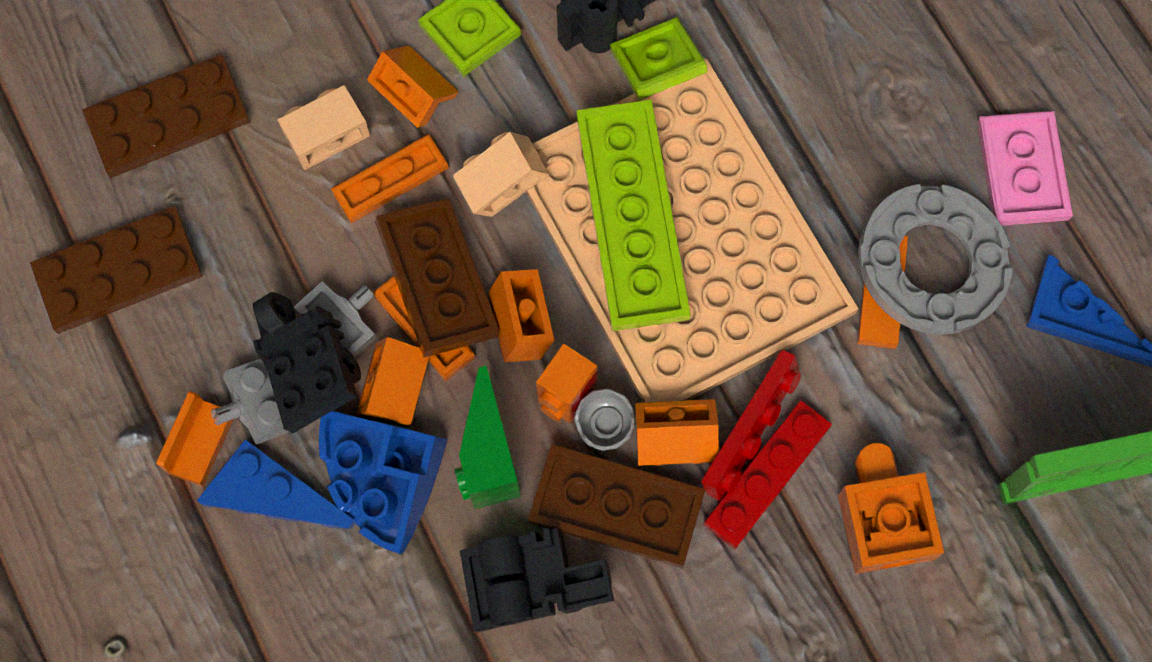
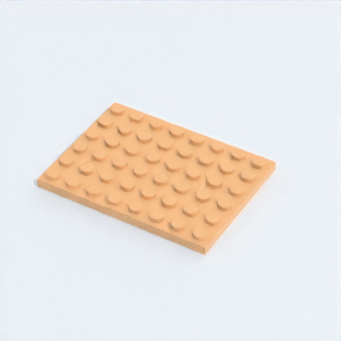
(743, 247)

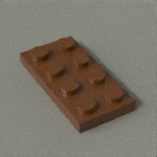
(165, 116)
(116, 270)
(436, 277)
(616, 506)

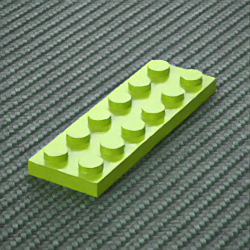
(632, 215)

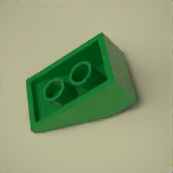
(485, 459)

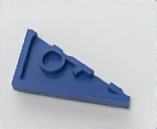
(1075, 314)
(261, 486)

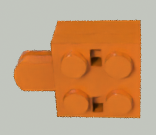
(885, 512)

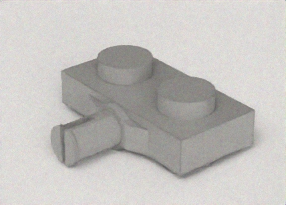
(356, 332)
(251, 402)

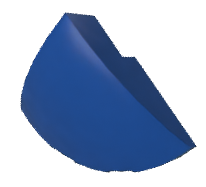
(379, 475)

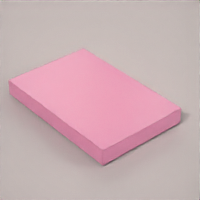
(1024, 168)

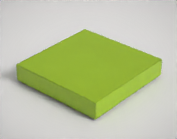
(469, 31)
(658, 58)

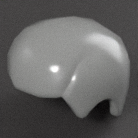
(605, 419)

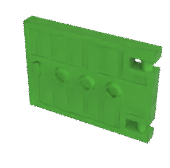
(1080, 468)

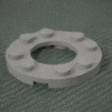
(975, 228)

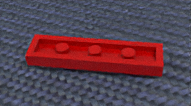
(745, 437)
(767, 474)

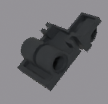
(595, 21)
(305, 361)
(524, 577)

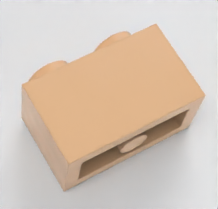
(323, 126)
(500, 174)

